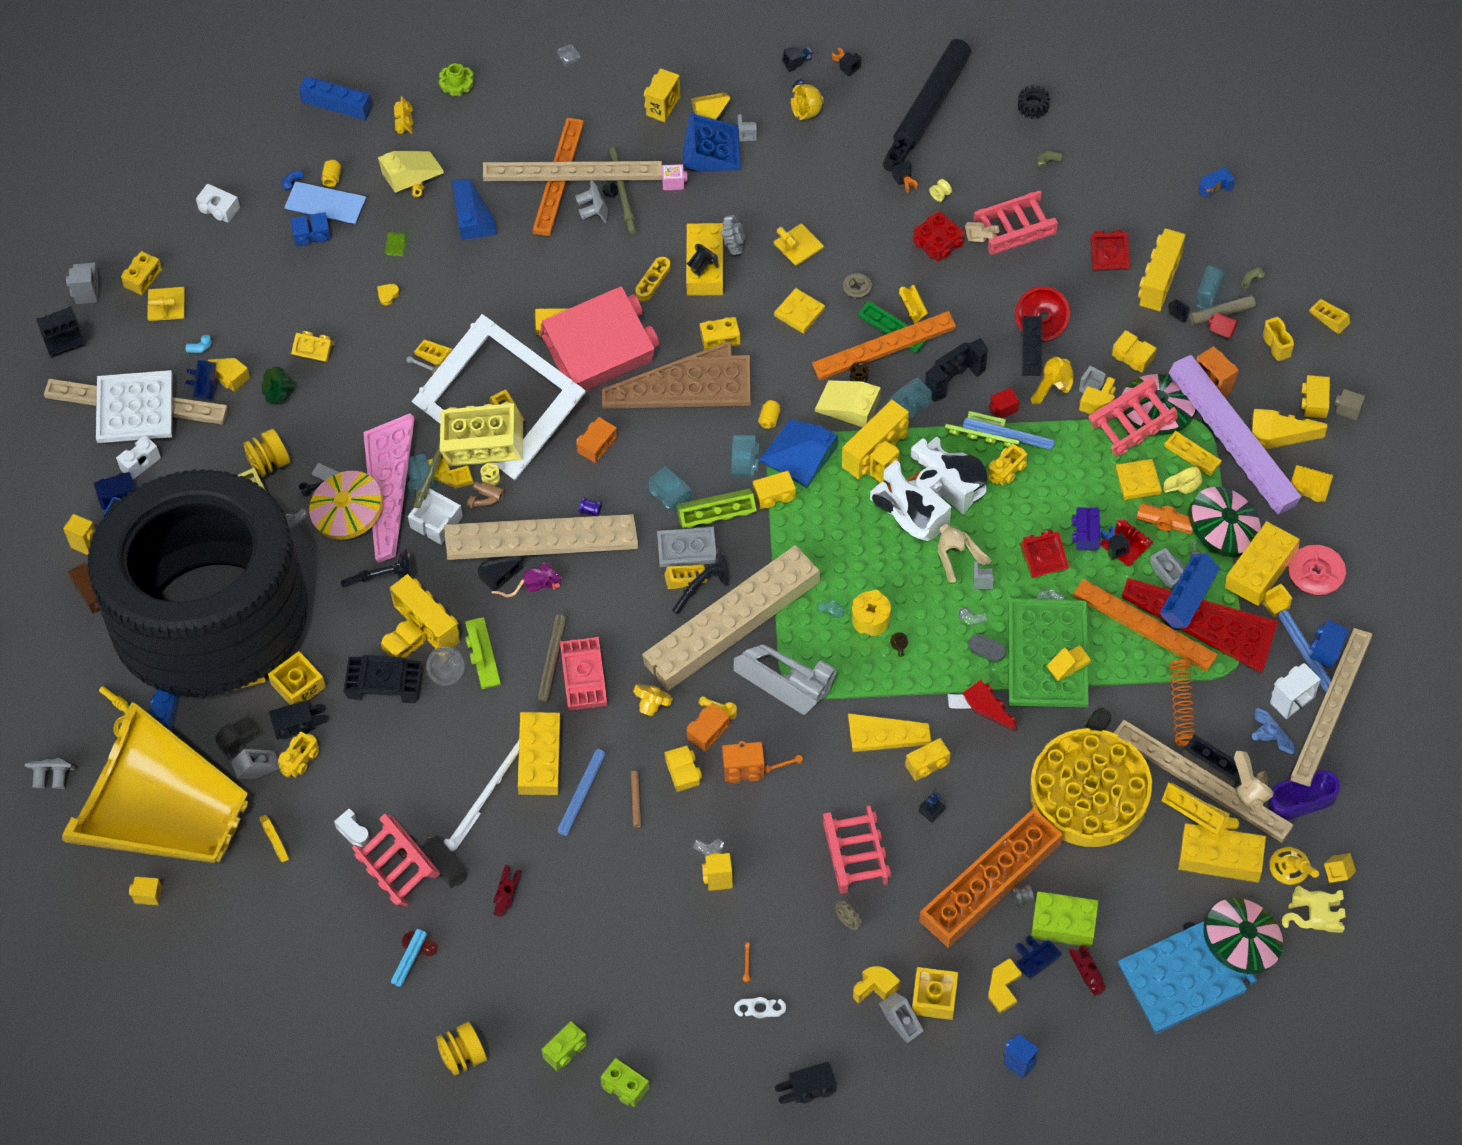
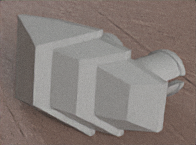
(598, 206)
(58, 767)

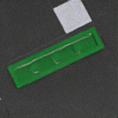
(884, 322)

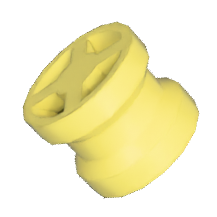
(940, 190)
(492, 470)

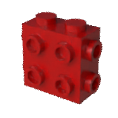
(938, 236)

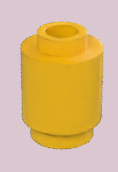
(331, 173)
(769, 414)

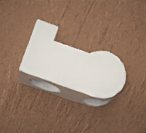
(348, 827)

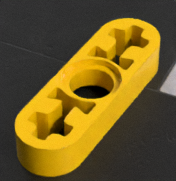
(653, 286)

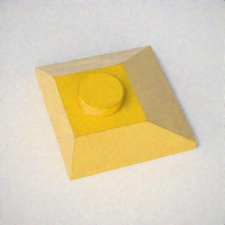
(710, 105)

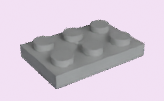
(686, 546)

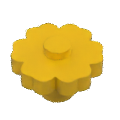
(651, 698)

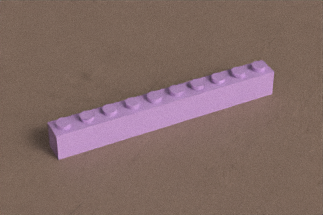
(1234, 435)

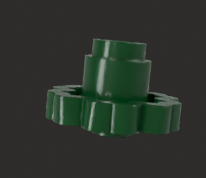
(276, 385)

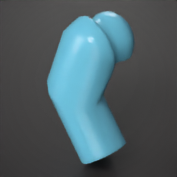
(203, 345)

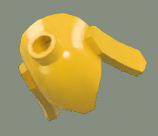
(1056, 372)

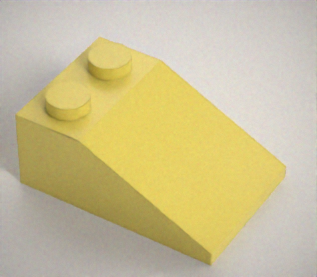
(407, 168)
(849, 401)

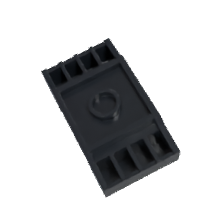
(60, 332)
(955, 362)
(382, 676)

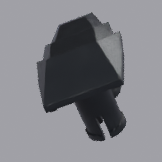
(702, 259)

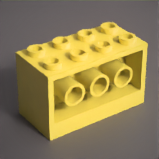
(481, 434)

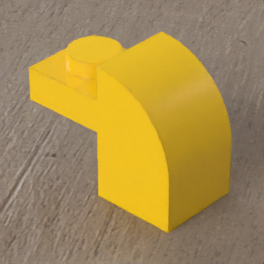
(1095, 399)
(878, 980)

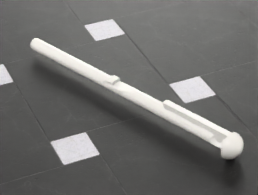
(473, 813)

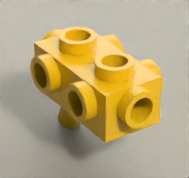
(1003, 470)
(293, 760)

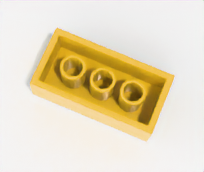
(1161, 269)
(712, 278)
(888, 425)
(1262, 563)
(425, 612)
(539, 753)
(1229, 856)

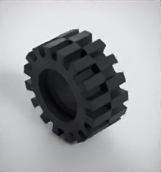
(1033, 94)

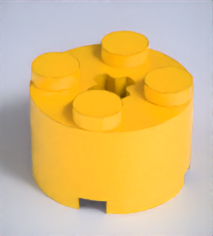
(871, 613)

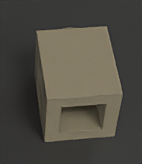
(1349, 404)

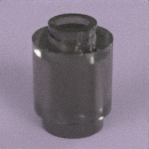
(1099, 720)

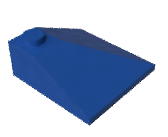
(711, 145)
(801, 450)

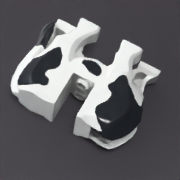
(919, 503)

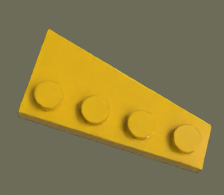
(884, 733)

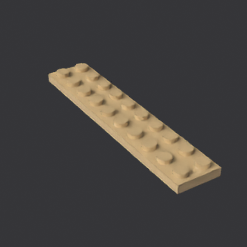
(540, 536)

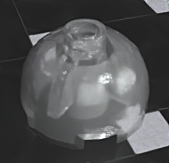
(450, 671)

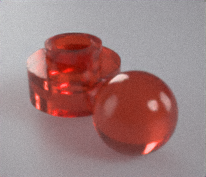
(429, 948)

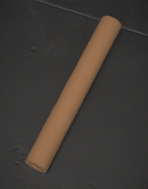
(635, 799)

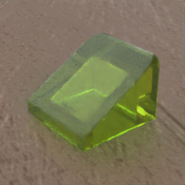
(395, 244)

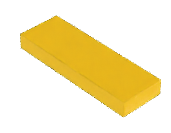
(1193, 453)

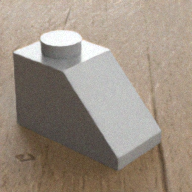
(254, 763)
(901, 1016)

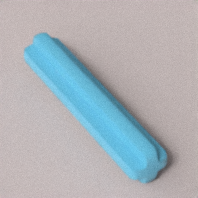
(409, 958)

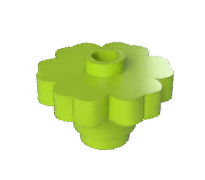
(456, 79)

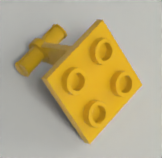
(797, 244)
(166, 303)

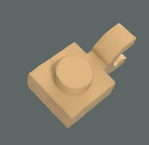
(979, 233)

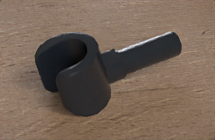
(309, 488)

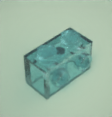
(913, 396)

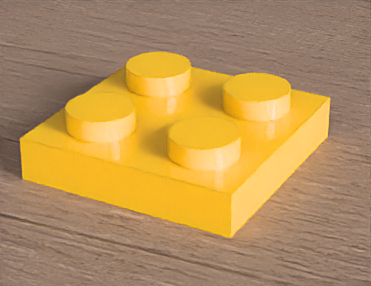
(799, 310)
(1138, 479)

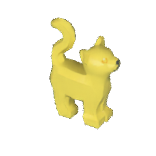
(1319, 910)

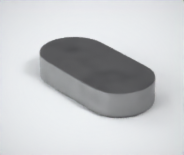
(987, 648)

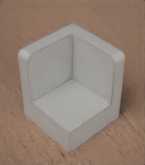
(746, 130)
(1092, 378)
(982, 578)

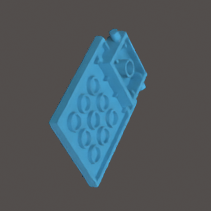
(1180, 979)

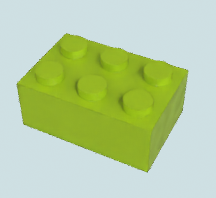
(1064, 919)

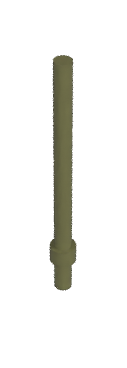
(628, 217)
(423, 491)

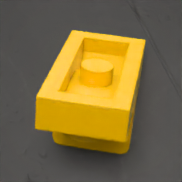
(1068, 662)

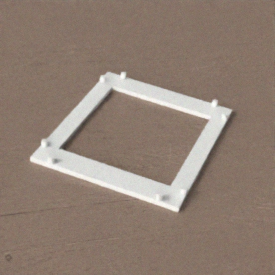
(463, 352)

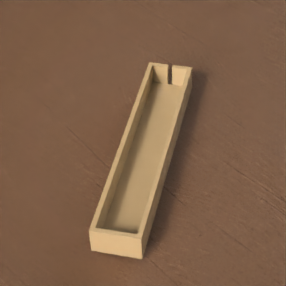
(731, 618)

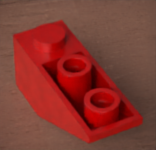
(984, 704)

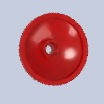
(1047, 300)

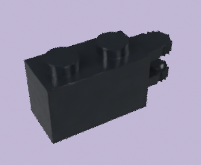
(499, 570)
(296, 719)
(808, 1084)

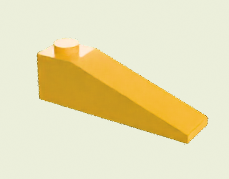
(1278, 430)

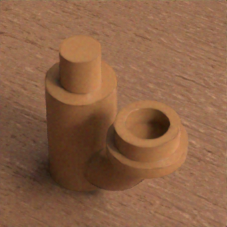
(492, 492)

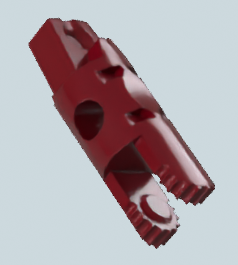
(502, 899)
(1088, 969)

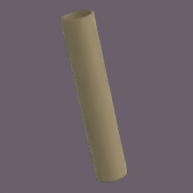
(1226, 309)

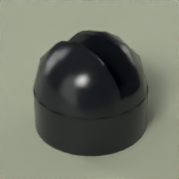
(610, 189)

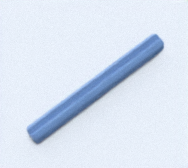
(1008, 433)
(1304, 648)
(581, 792)

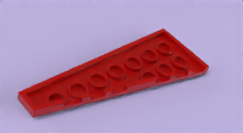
(1224, 628)

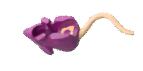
(535, 579)

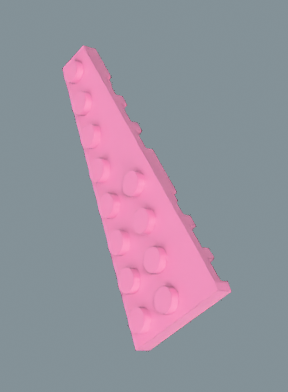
(387, 463)

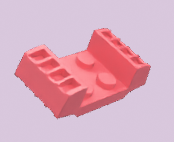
(583, 673)

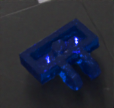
(204, 379)
(1038, 958)

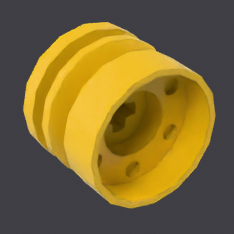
(267, 452)
(461, 1048)

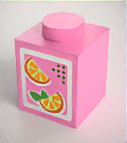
(673, 177)

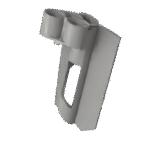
(798, 689)

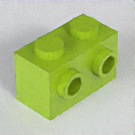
(564, 1046)
(624, 1083)

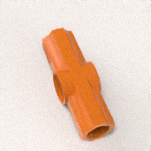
(1165, 518)

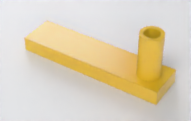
(1198, 810)

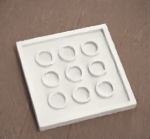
(134, 406)

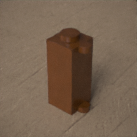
(81, 580)

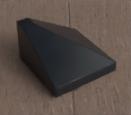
(1179, 310)

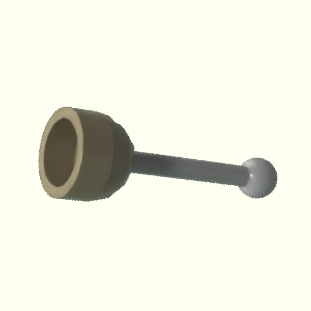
(410, 359)

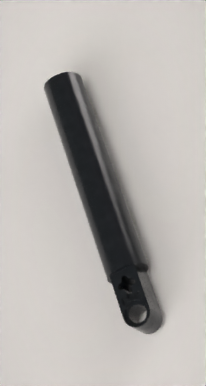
(927, 101)

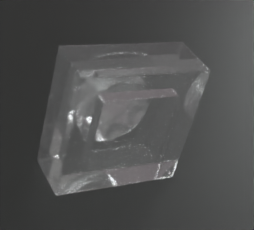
(568, 54)

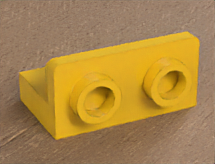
(312, 347)

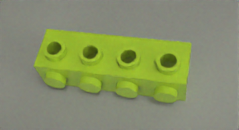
(716, 508)

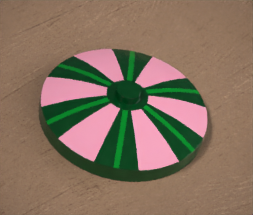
(1170, 396)
(1223, 521)
(1243, 936)

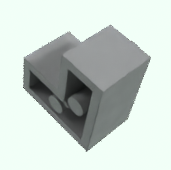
(83, 283)

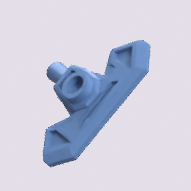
(1272, 731)

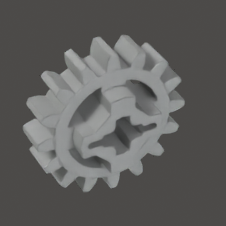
(733, 234)

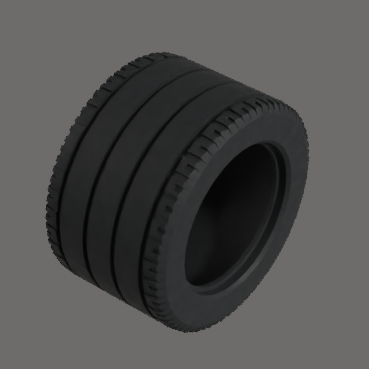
(189, 524)

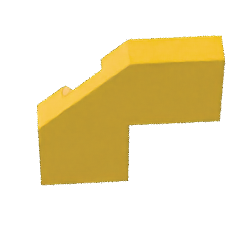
(454, 478)
(272, 835)
(998, 992)

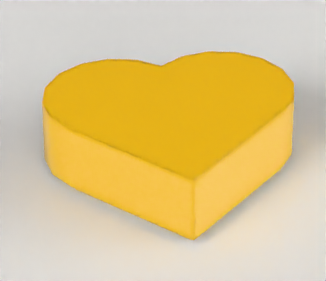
(387, 293)

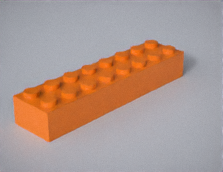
(990, 878)

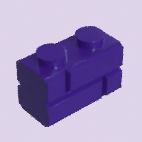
(1087, 528)

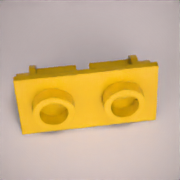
(403, 111)
(913, 303)

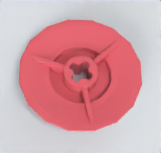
(1323, 560)

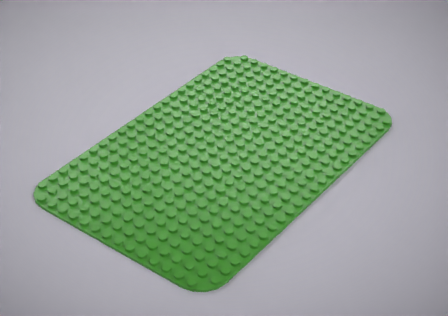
(868, 550)

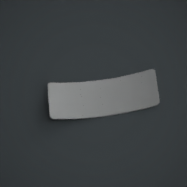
(323, 472)

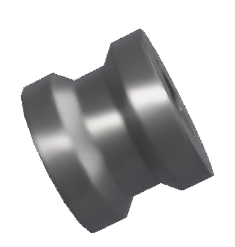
(1023, 895)

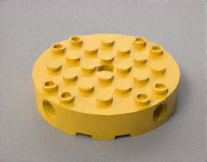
(1118, 783)

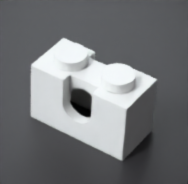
(218, 202)
(129, 459)

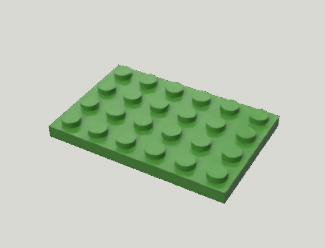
(1035, 637)

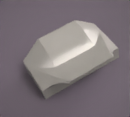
(1167, 567)

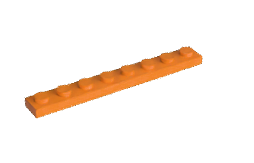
(555, 189)
(884, 345)
(1145, 625)

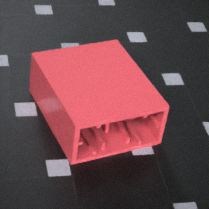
(599, 339)

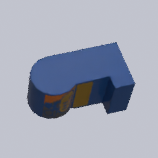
(1216, 181)

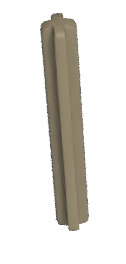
(552, 657)

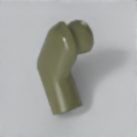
(1047, 156)
(1250, 275)

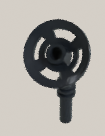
(401, 568)
(718, 568)

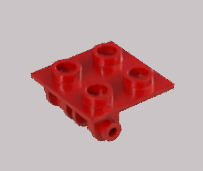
(1138, 542)

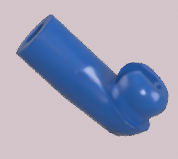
(293, 176)

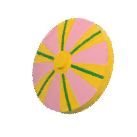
(346, 505)

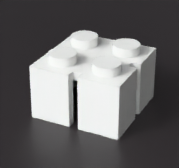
(433, 515)
(1298, 686)

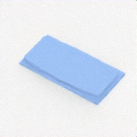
(316, 199)

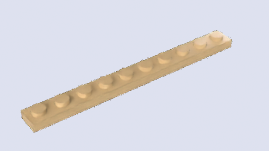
(572, 171)
(180, 407)
(1331, 707)
(1203, 781)

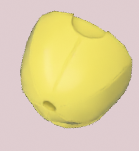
(1185, 481)

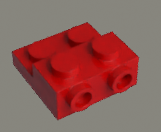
(1109, 250)
(1044, 553)

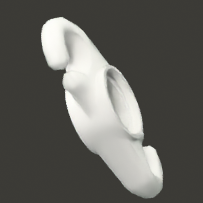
(769, 1012)

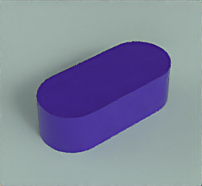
(1296, 799)

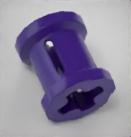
(590, 507)

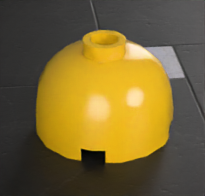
(806, 101)

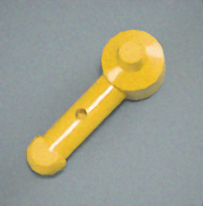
(729, 708)

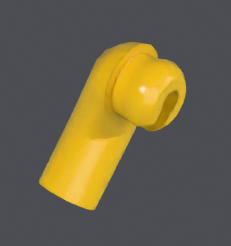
(417, 189)

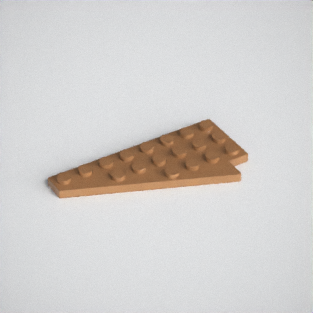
(694, 381)

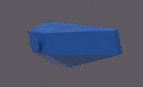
(472, 213)

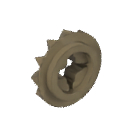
(859, 279)
(848, 915)

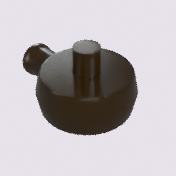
(899, 642)

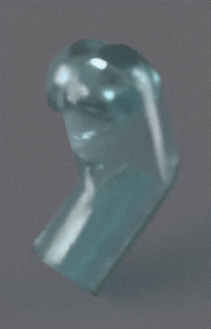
(832, 607)

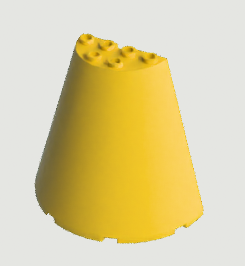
(158, 798)

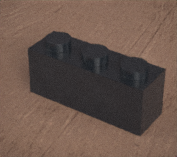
(1031, 345)
(1212, 760)

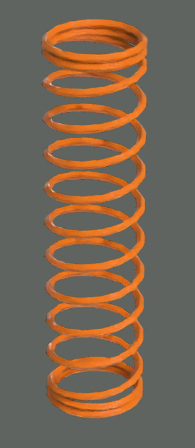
(1178, 741)

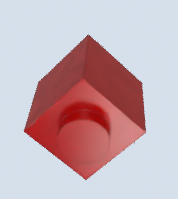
(1223, 325)
(1004, 403)

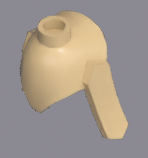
(954, 538)
(1253, 790)

